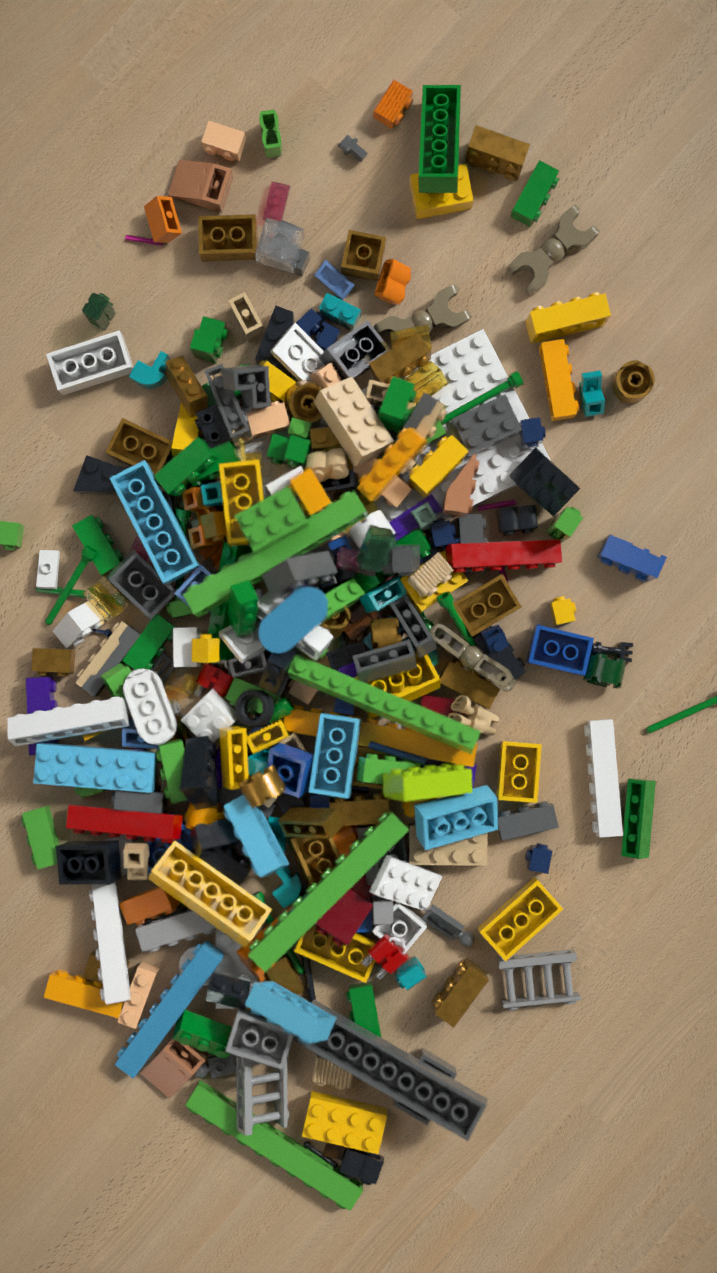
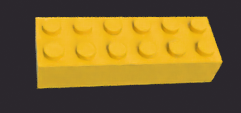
(209, 894)

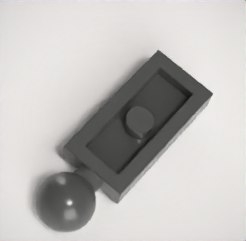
(447, 925)
(217, 1066)

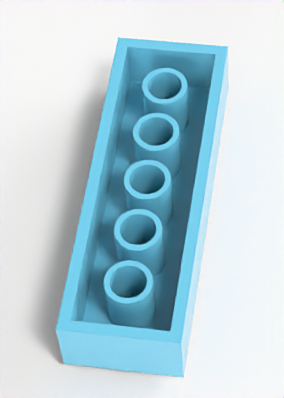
(155, 522)
(95, 767)

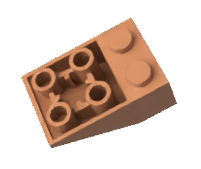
(201, 184)
(457, 497)
(173, 1066)

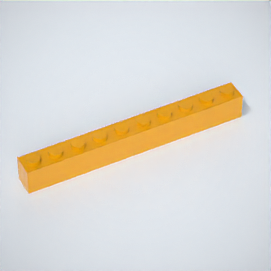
(405, 739)

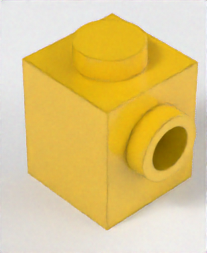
(562, 610)
(205, 649)

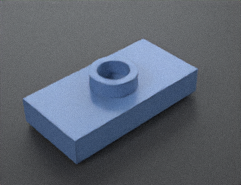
(334, 280)

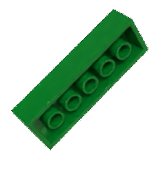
(439, 139)

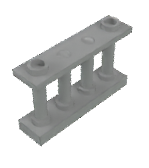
(546, 960)
(245, 1100)

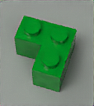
(208, 339)
(395, 404)
(289, 451)

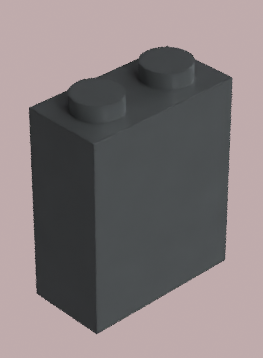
(140, 801)

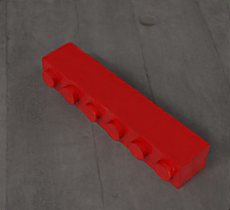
(504, 554)
(124, 822)

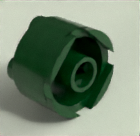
(605, 671)

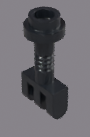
(621, 651)

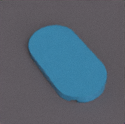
(293, 619)

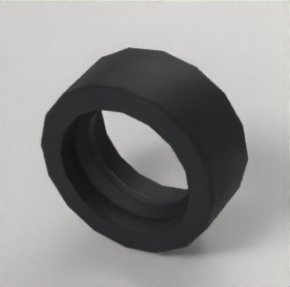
(241, 708)

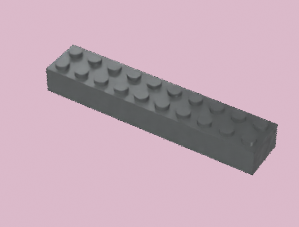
(400, 1075)

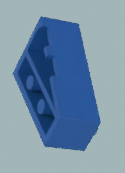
(631, 558)

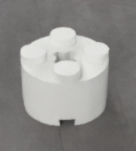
(360, 529)

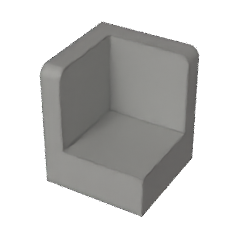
(382, 910)

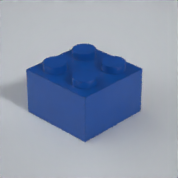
(293, 768)

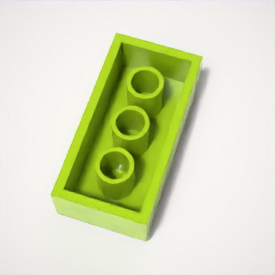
(427, 782)

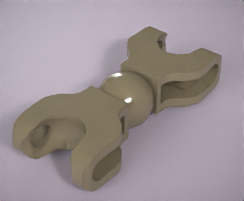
(553, 250)
(434, 316)
(473, 657)

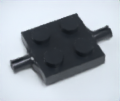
(344, 653)

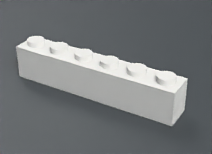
(68, 721)
(604, 778)
(111, 943)

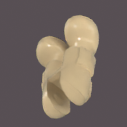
(478, 718)

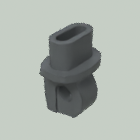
(350, 146)

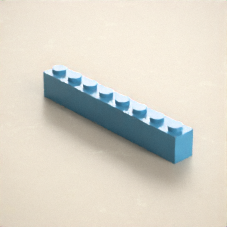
(169, 1009)

